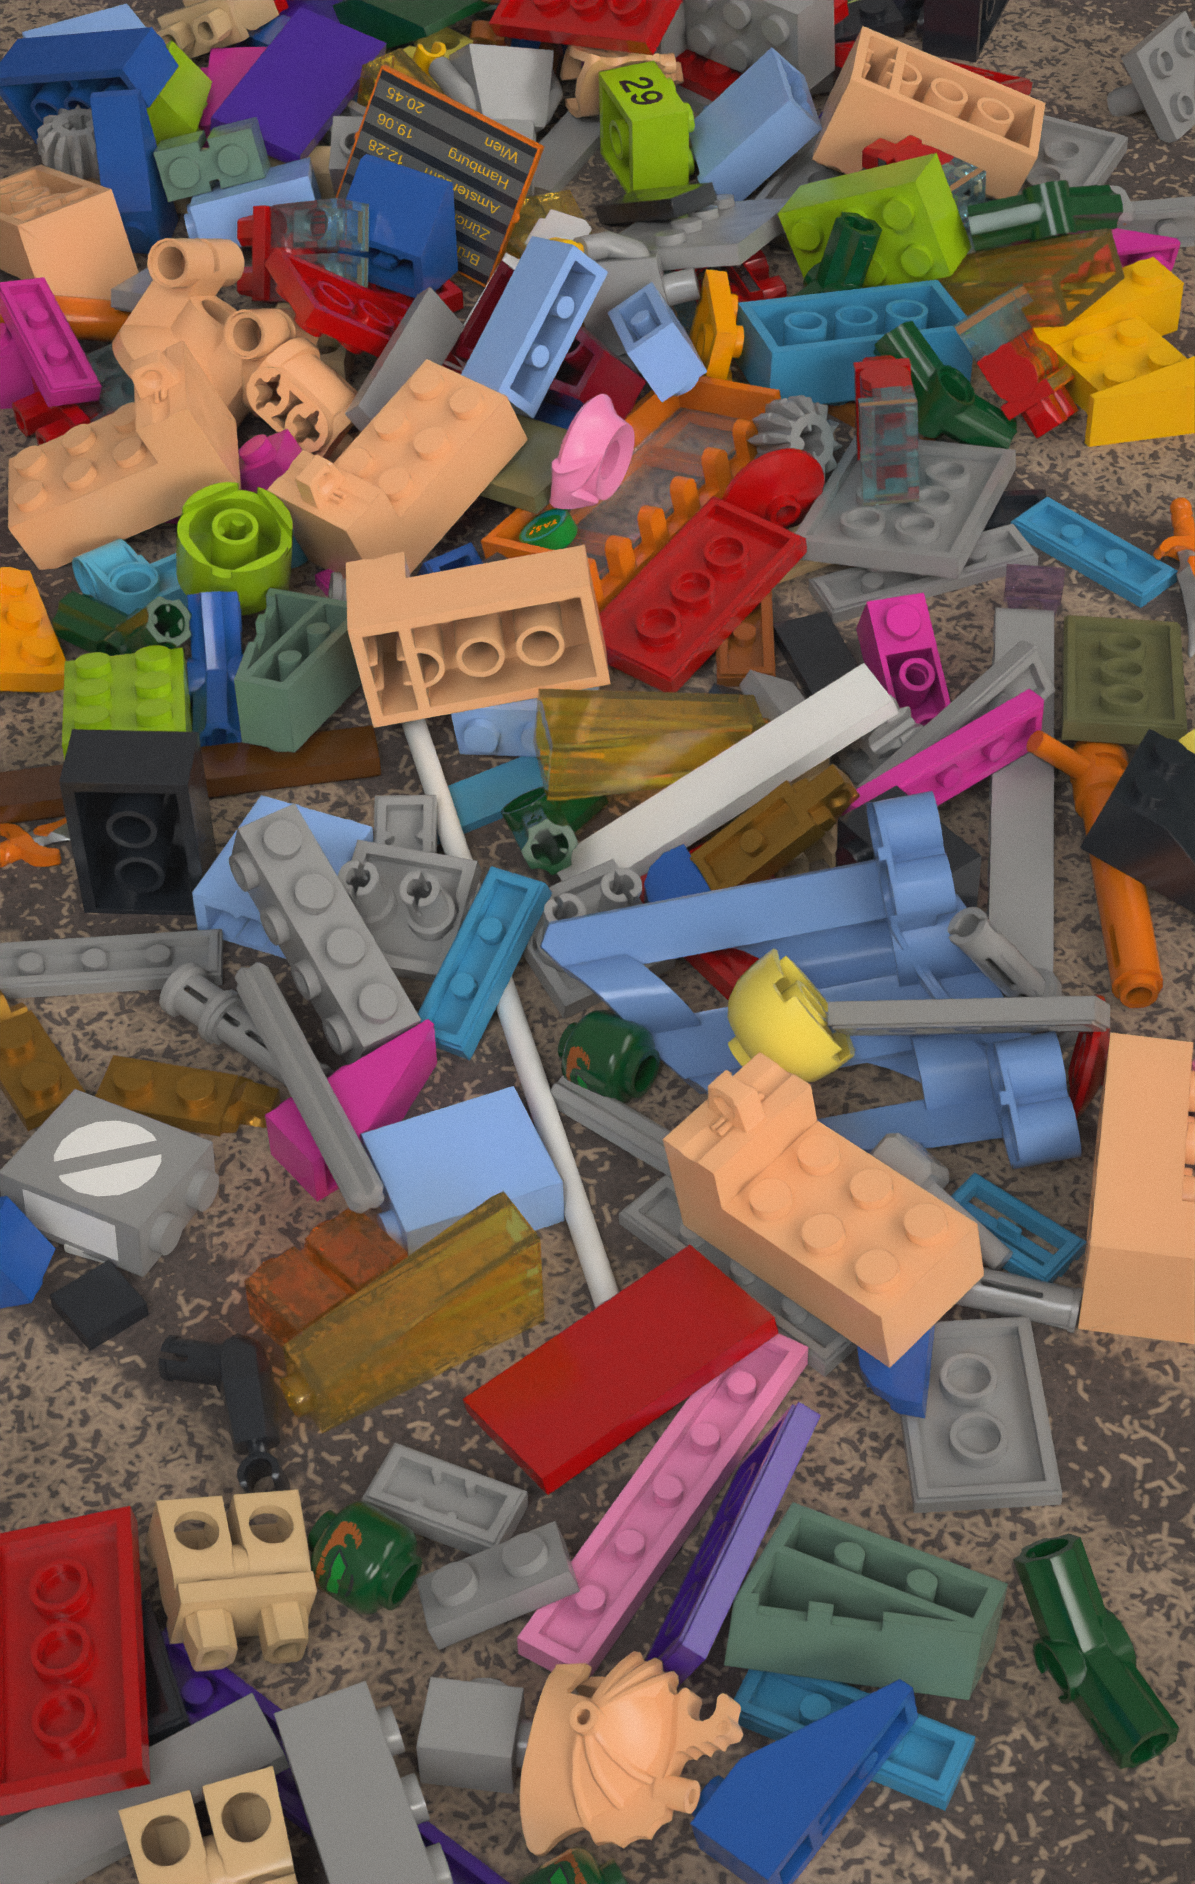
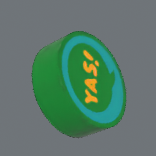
(550, 530)

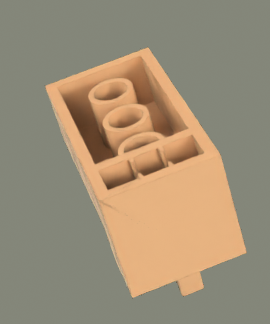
(902, 91)
(63, 232)
(126, 467)
(403, 473)
(472, 633)
(1143, 1195)
(818, 1212)

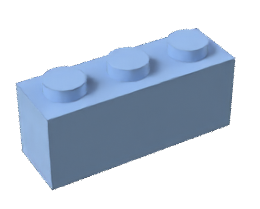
(535, 322)

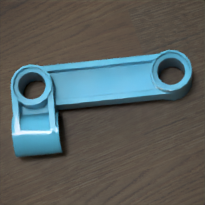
(129, 582)

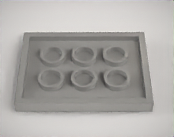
(713, 235)
(924, 537)

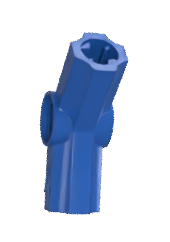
(213, 665)

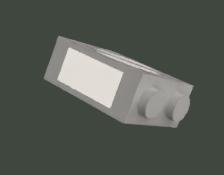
(111, 1181)

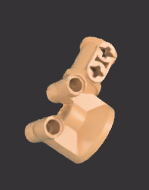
(250, 355)

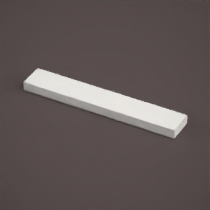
(740, 775)

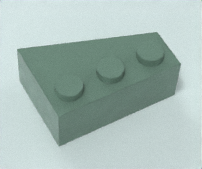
(294, 670)
(863, 1610)

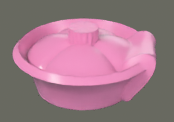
(591, 456)

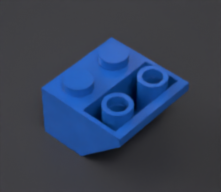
(408, 226)

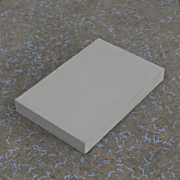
(984, 1422)

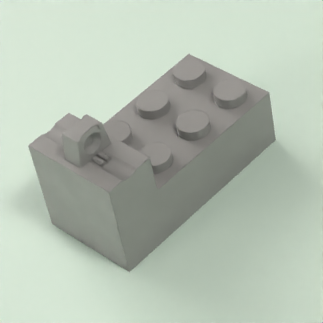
(744, 30)

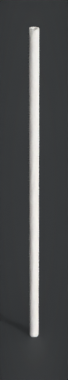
(522, 1045)

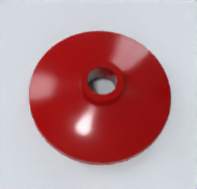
(778, 486)
(1087, 1067)

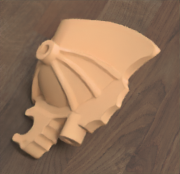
(599, 60)
(615, 1753)

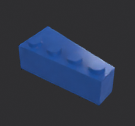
(65, 69)

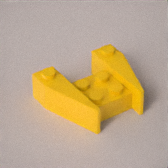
(1122, 366)

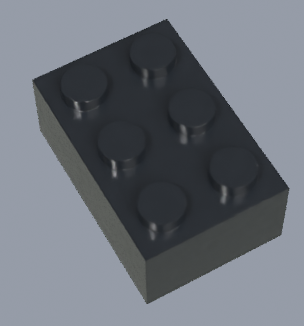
(137, 819)

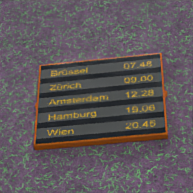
(455, 143)

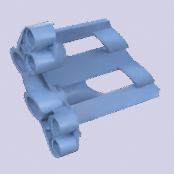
(858, 937)

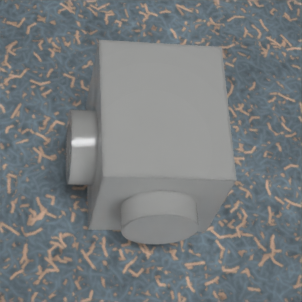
(473, 1734)

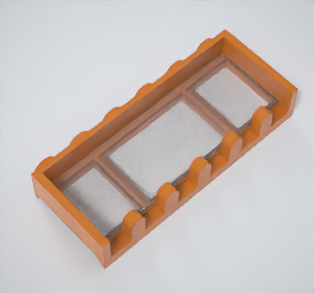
(678, 462)

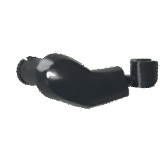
(249, 1394)

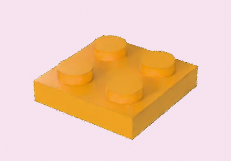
(715, 327)

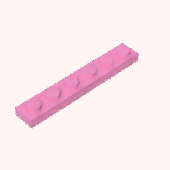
(661, 1507)

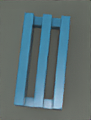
(1027, 1257)

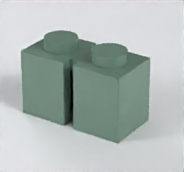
(233, 157)

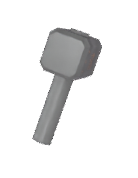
(929, 1173)

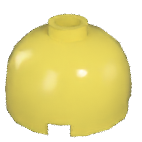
(785, 1019)

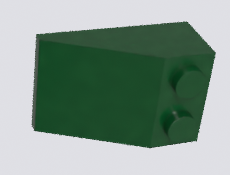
(403, 20)

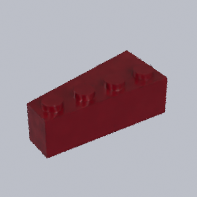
(585, 371)

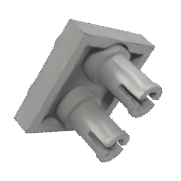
(1161, 79)
(590, 892)
(410, 903)

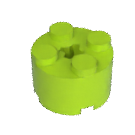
(234, 543)

